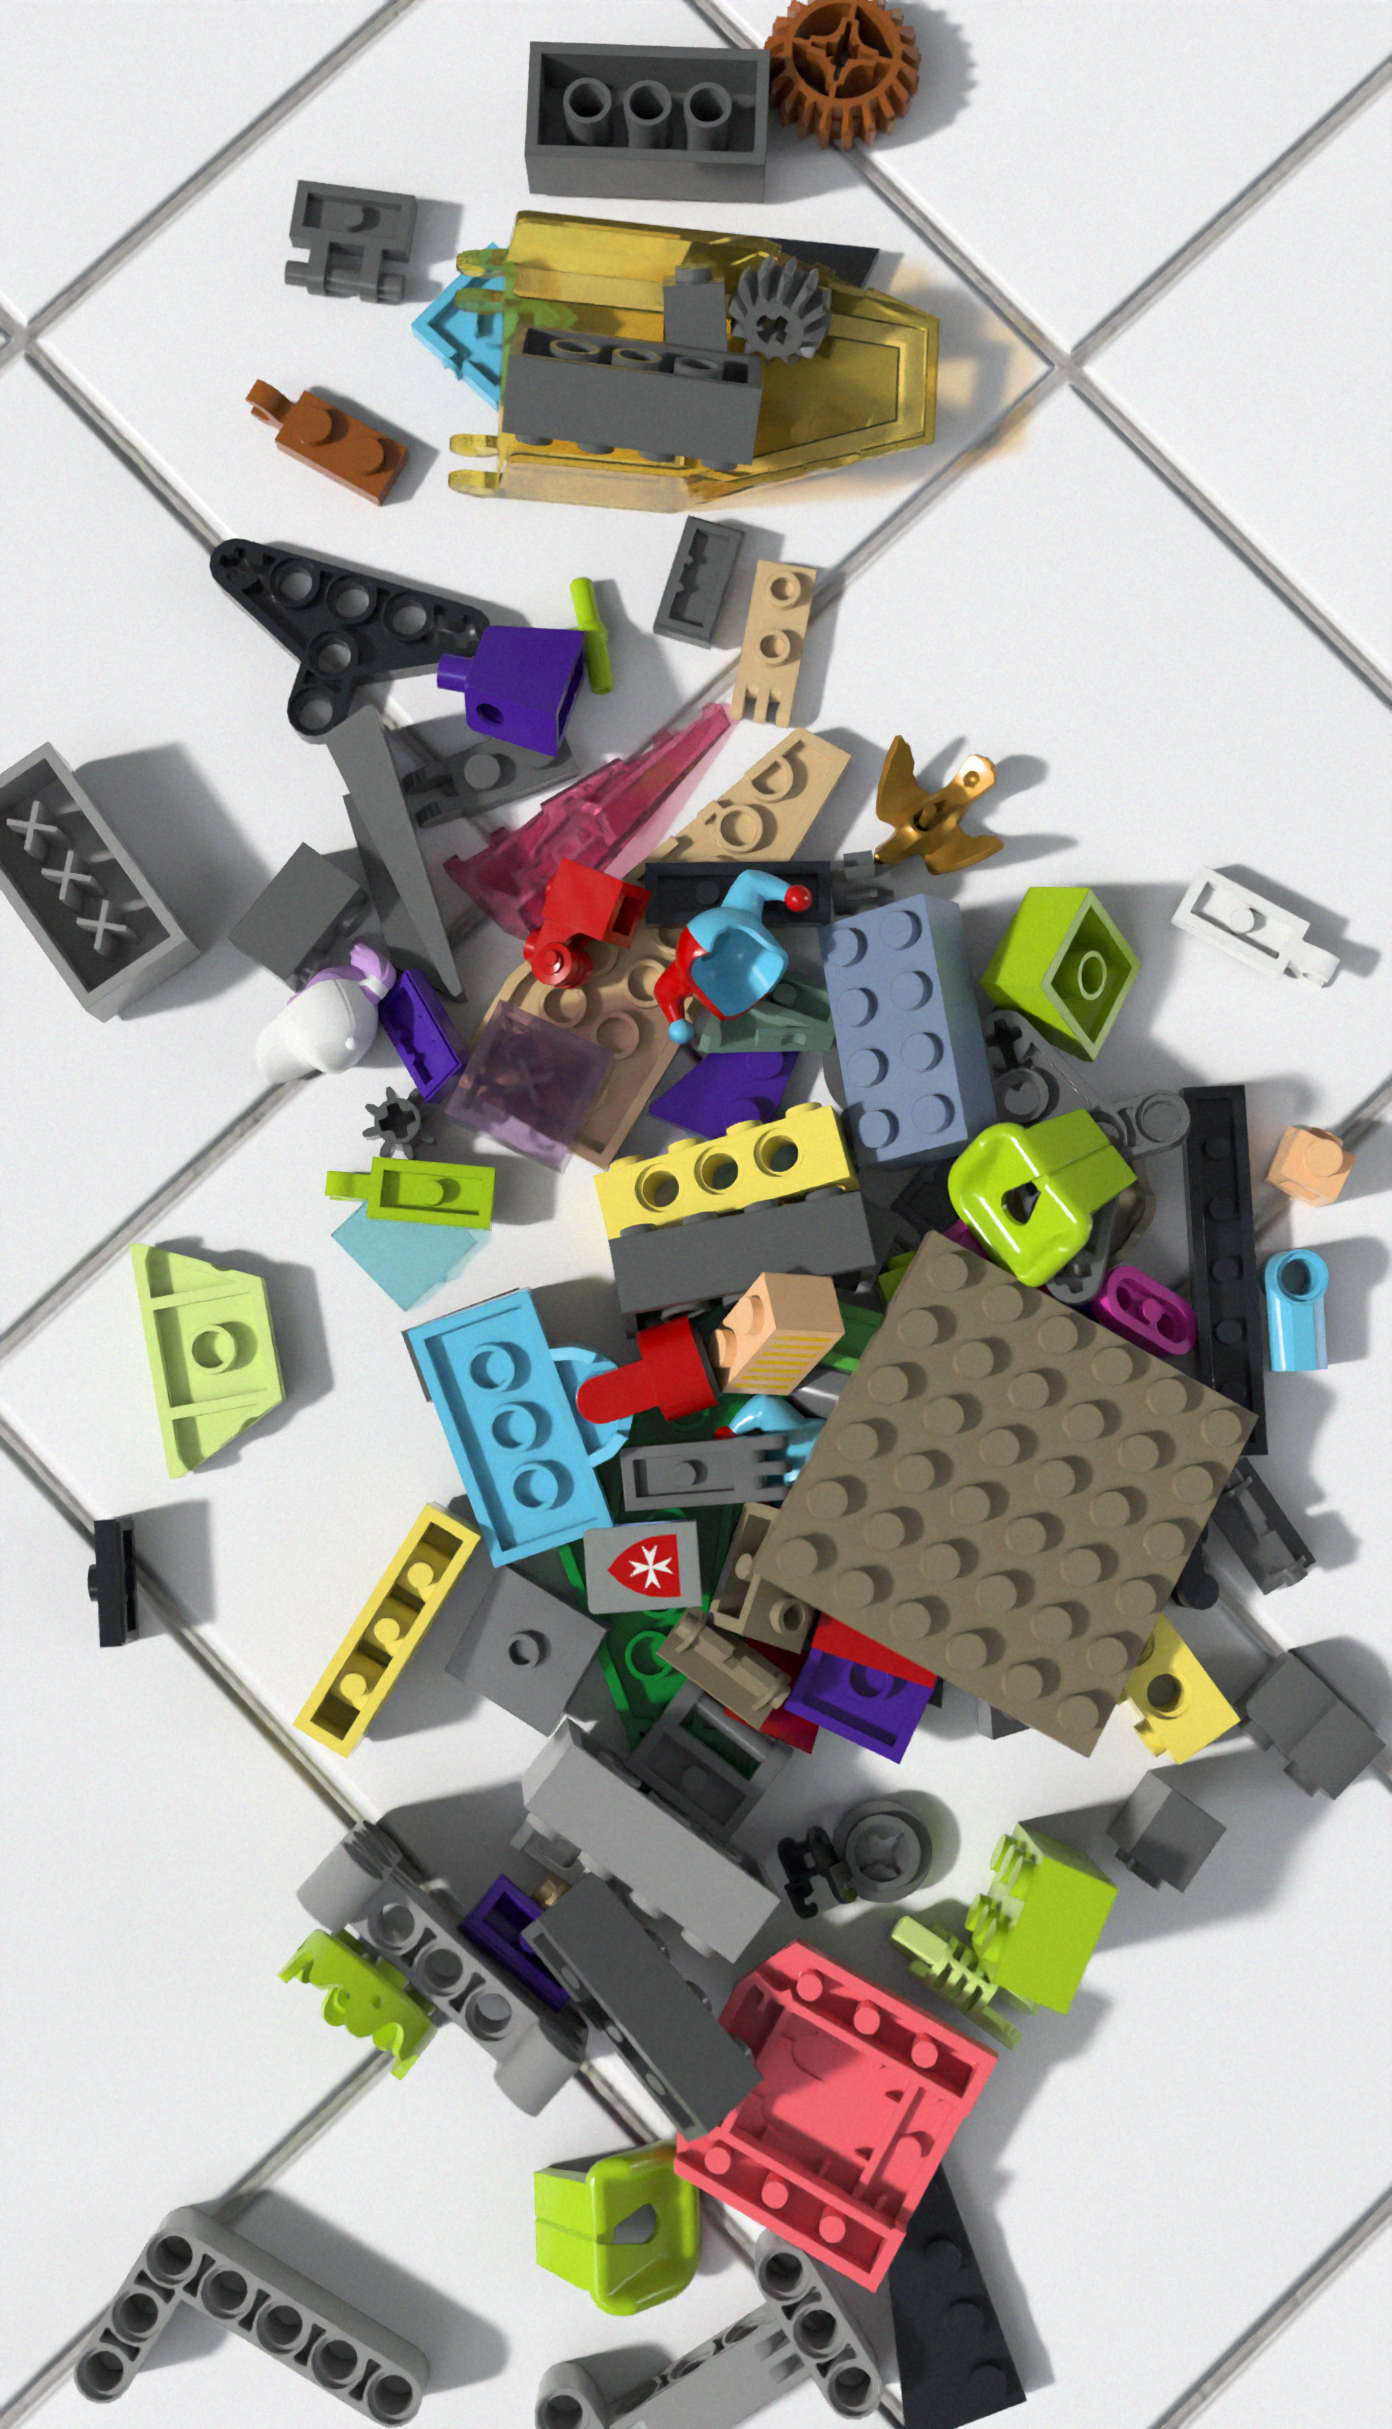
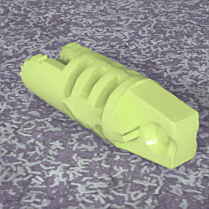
(957, 1977)

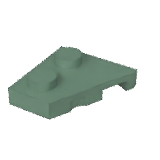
(787, 1019)

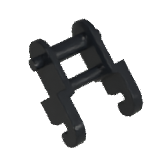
(827, 1866)

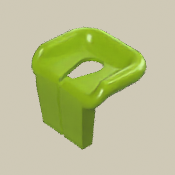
(1069, 1166)
(579, 2218)

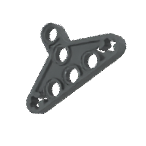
(1063, 1092)

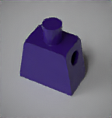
(519, 684)

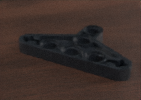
(313, 623)

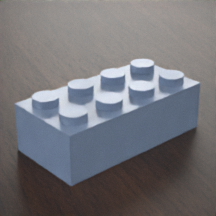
(907, 1032)

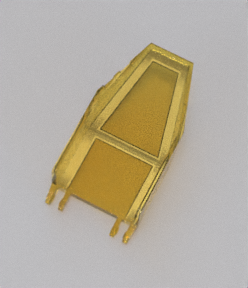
(850, 404)

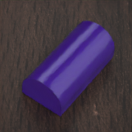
(497, 1926)

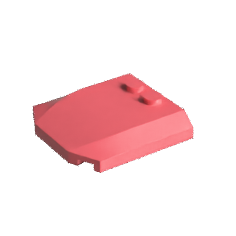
(847, 2112)

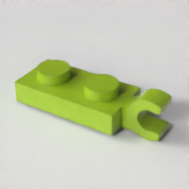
(420, 1192)

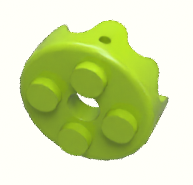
(378, 1995)

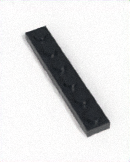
(1224, 1251)

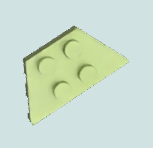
(206, 1352)

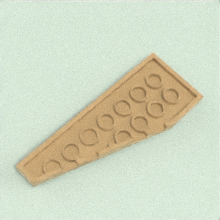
(753, 821)

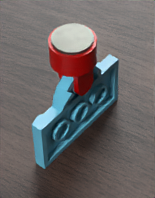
(541, 1416)

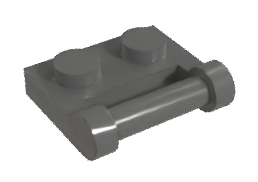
(698, 1777)

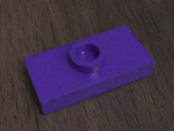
(424, 1036)

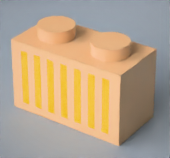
(776, 1334)

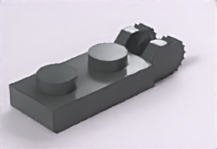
(487, 779)

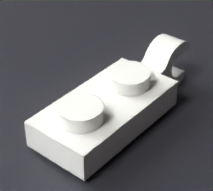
(1251, 929)

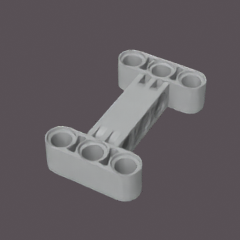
(532, 2045)
(740, 2365)

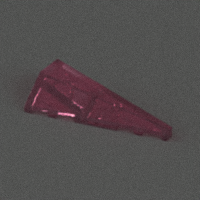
(582, 823)

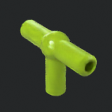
(596, 635)

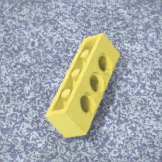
(822, 1162)
(389, 1629)
(1195, 1712)

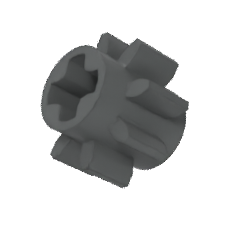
(861, 884)
(385, 1117)

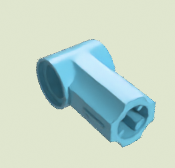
(1296, 1319)

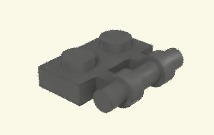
(355, 224)

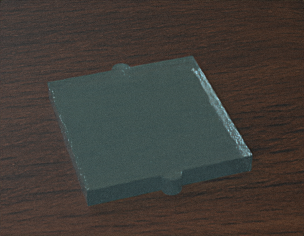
(401, 1255)

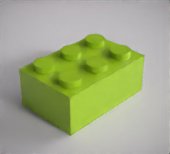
(1040, 1917)

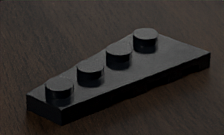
(944, 2322)

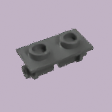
(1260, 1531)

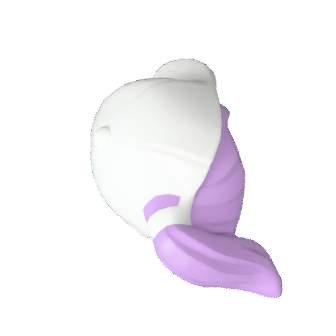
(329, 1021)

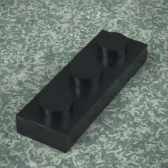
(690, 889)

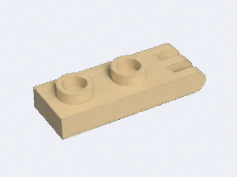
(773, 640)

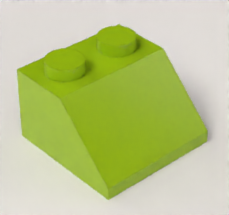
(1063, 968)

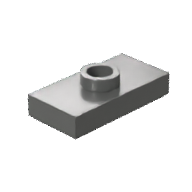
(699, 582)

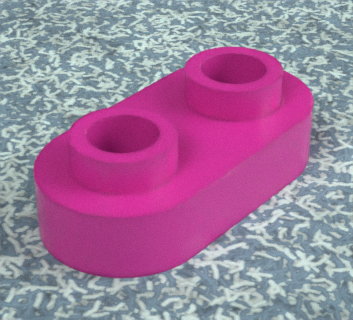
(1145, 1313)

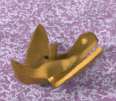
(931, 822)

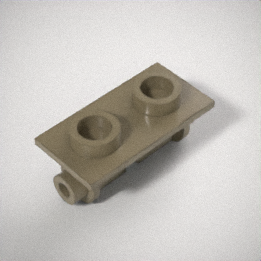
(725, 1667)

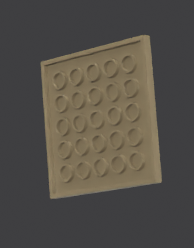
(1005, 1493)

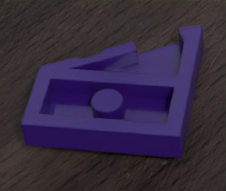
(726, 1092)

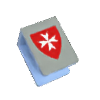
(643, 1566)

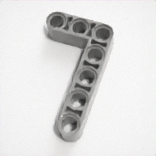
(252, 2317)

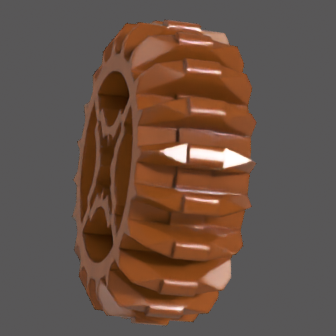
(871, 87)

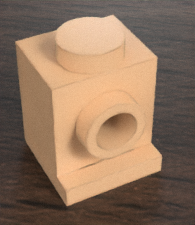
(1310, 1166)

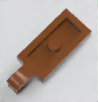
(331, 441)

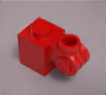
(577, 909)

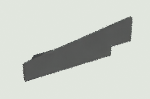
(393, 852)

